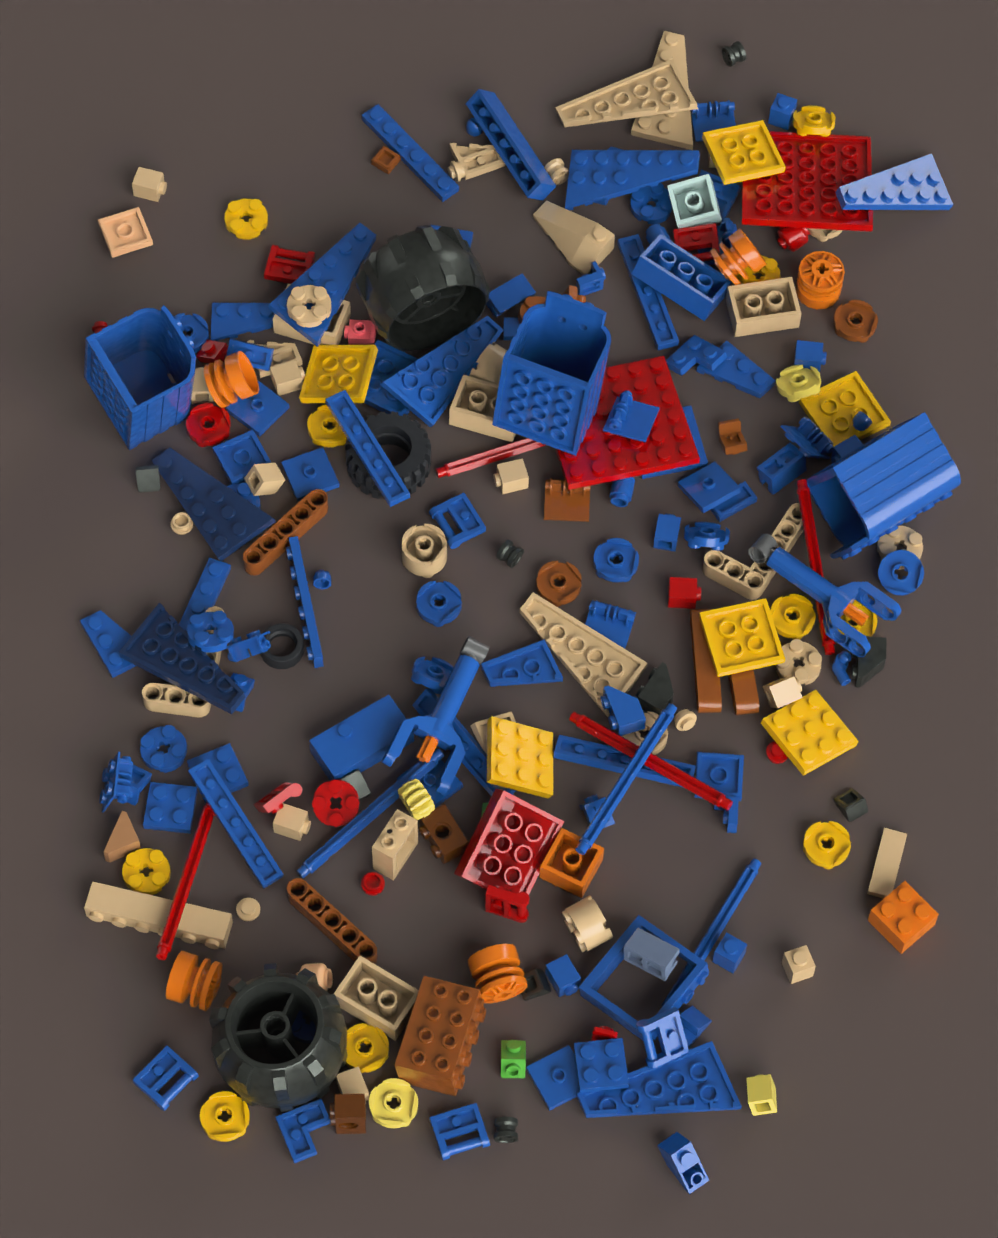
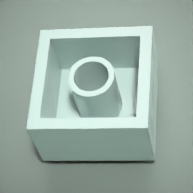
(694, 202)

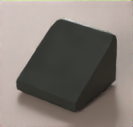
(148, 478)
(358, 782)
(851, 804)
(536, 984)

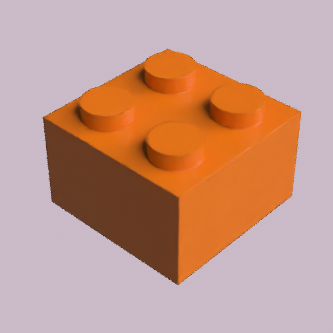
(567, 867)
(902, 917)

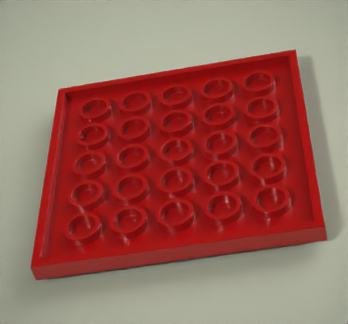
(806, 190)
(613, 457)

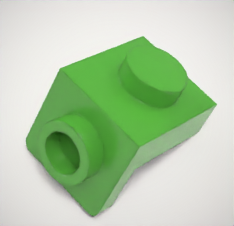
(513, 1058)

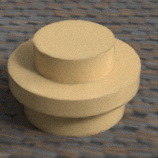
(456, 170)
(181, 523)
(685, 720)
(248, 909)

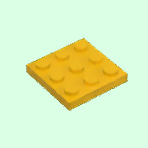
(743, 152)
(338, 369)
(839, 403)
(741, 637)
(809, 732)
(519, 757)

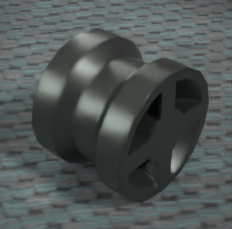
(733, 53)
(510, 553)
(505, 1129)

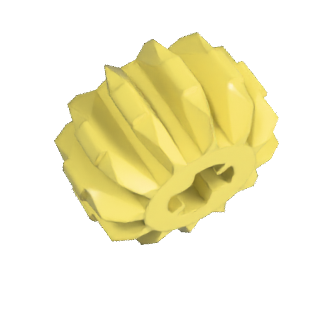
(416, 799)

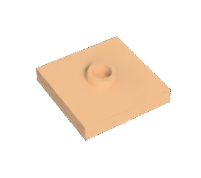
(125, 232)

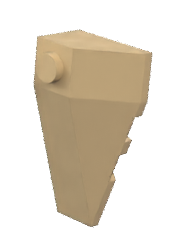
(575, 236)

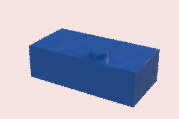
(681, 277)
(358, 740)

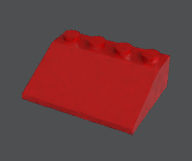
(508, 844)

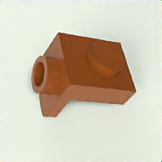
(731, 437)

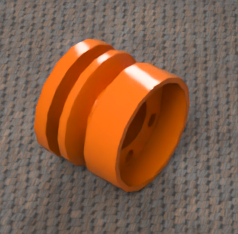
(738, 257)
(820, 280)
(231, 379)
(497, 973)
(198, 982)

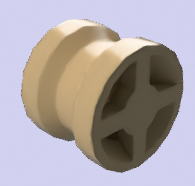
(557, 171)

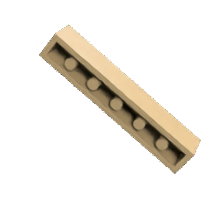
(151, 912)

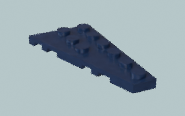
(217, 511)
(164, 650)

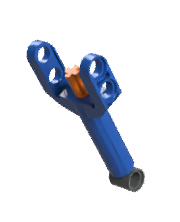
(834, 599)
(437, 727)

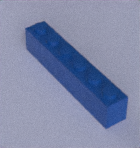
(511, 145)

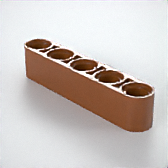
(290, 523)
(706, 680)
(744, 692)
(327, 913)

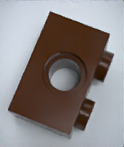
(443, 822)
(349, 1114)

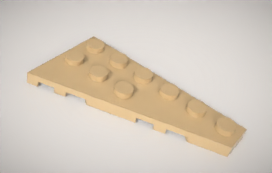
(640, 95)
(672, 127)
(583, 651)

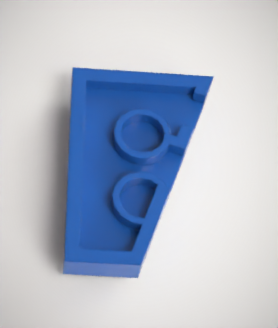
(239, 318)
(740, 372)
(107, 640)
(523, 666)

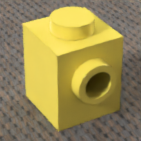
(761, 1094)

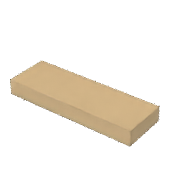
(887, 863)

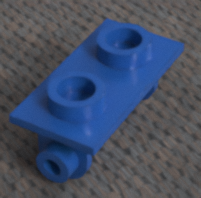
(255, 642)

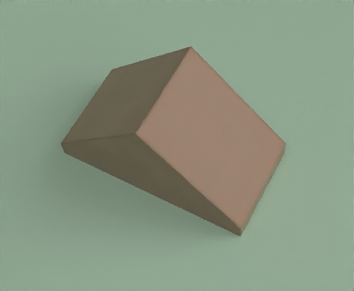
(122, 840)

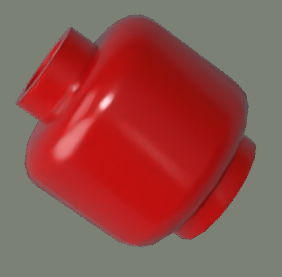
(792, 238)

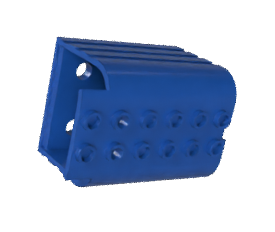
(130, 370)
(554, 373)
(884, 484)

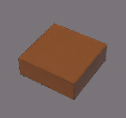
(386, 160)

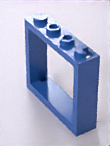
(614, 957)

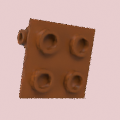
(565, 503)

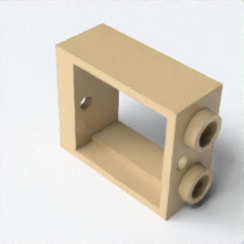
(394, 849)

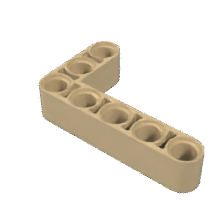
(753, 574)
(168, 692)

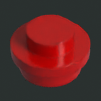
(775, 753)
(372, 883)

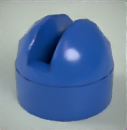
(472, 129)
(861, 421)
(322, 579)

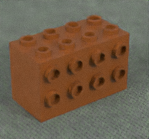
(440, 1036)

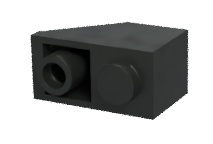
(871, 663)
(657, 692)

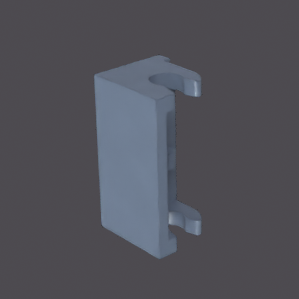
(651, 954)

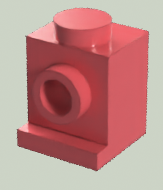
(360, 332)

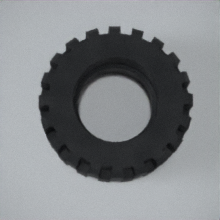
(398, 431)

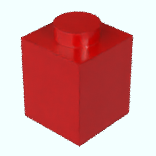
(683, 593)

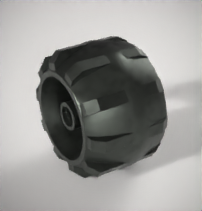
(423, 287)
(305, 1074)

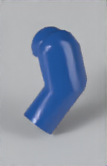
(839, 667)

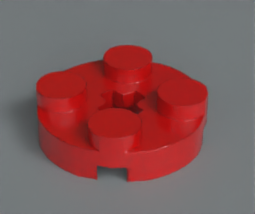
(212, 435)
(350, 803)

